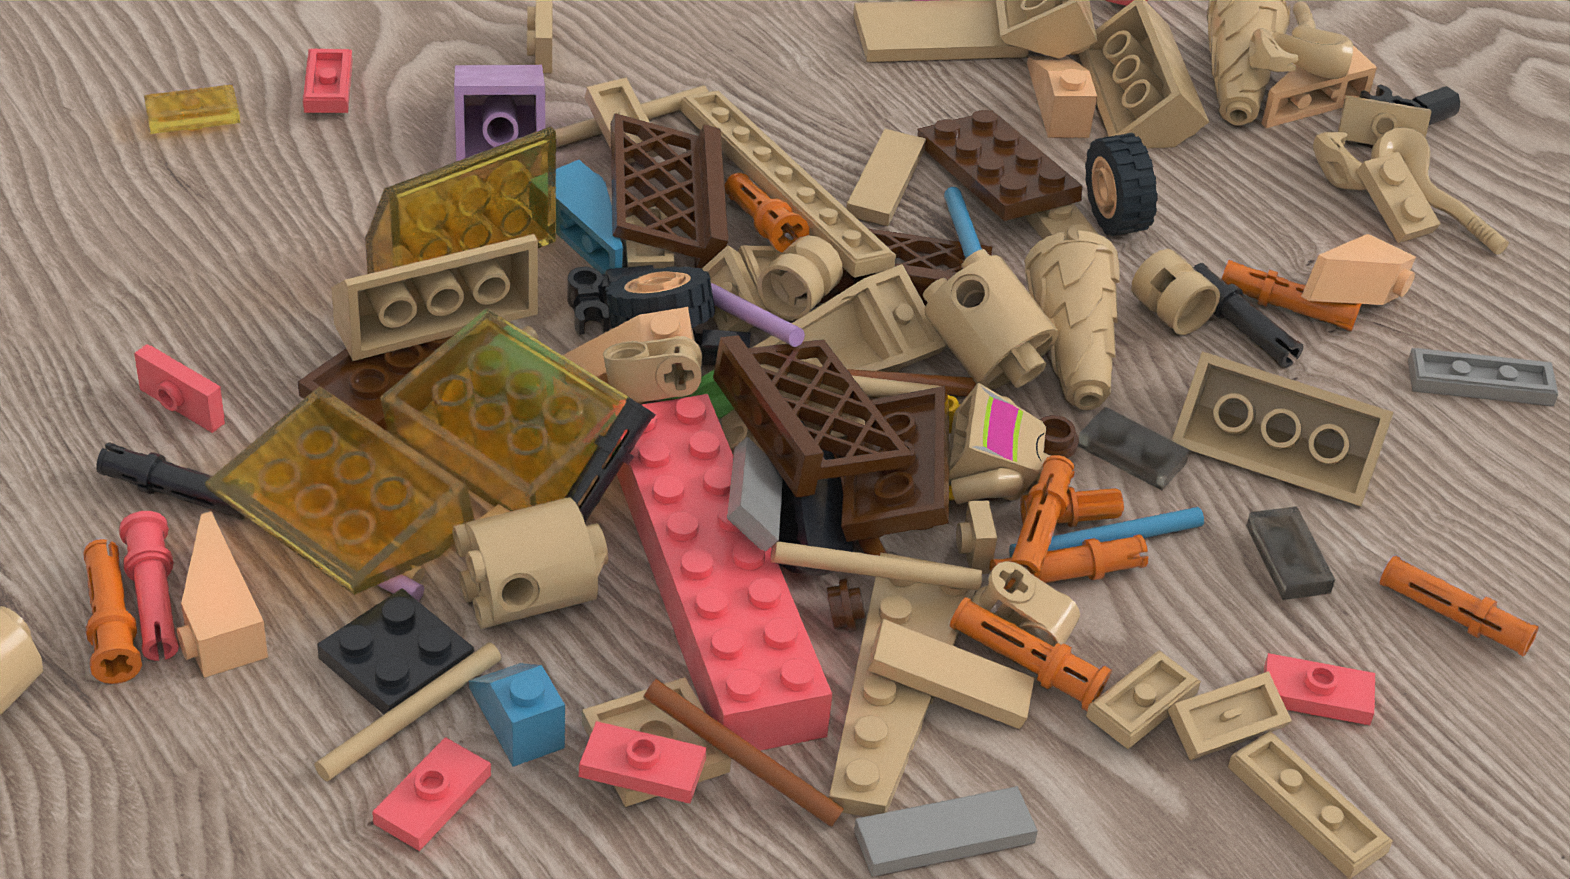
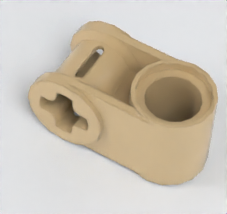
(649, 370)
(1029, 604)

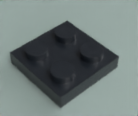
(393, 650)

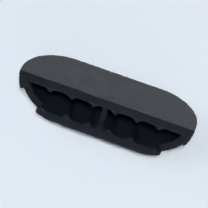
(814, 519)

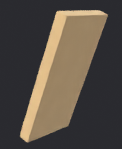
(931, 31)

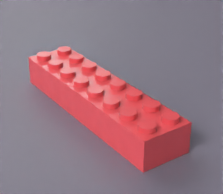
(717, 586)

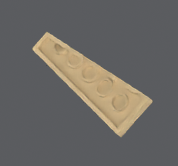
(883, 713)

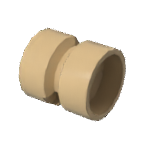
(800, 277)
(1175, 291)

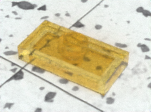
(191, 109)

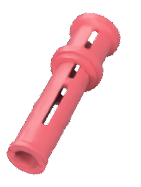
(148, 566)

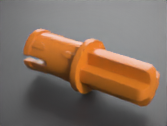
(1086, 506)

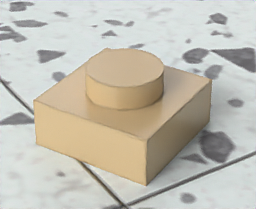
(977, 536)

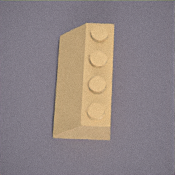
(1047, 25)
(1143, 79)
(435, 297)
(1282, 428)

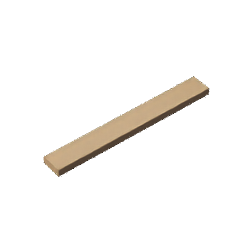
(786, 180)

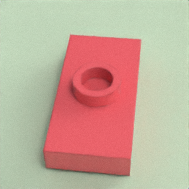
(327, 81)
(179, 388)
(1323, 688)
(642, 762)
(431, 793)

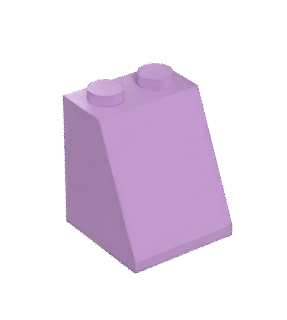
(496, 105)

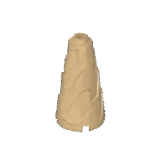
(1230, 29)
(1078, 294)

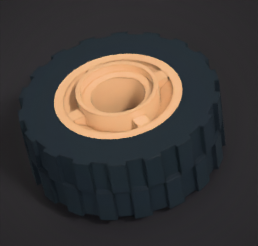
(1121, 184)
(661, 291)

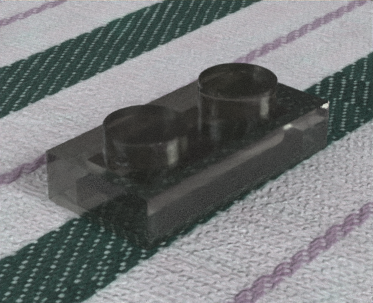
(1133, 448)
(1290, 553)

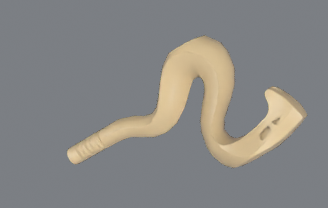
(1309, 48)
(1341, 172)

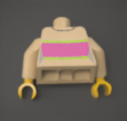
(992, 447)

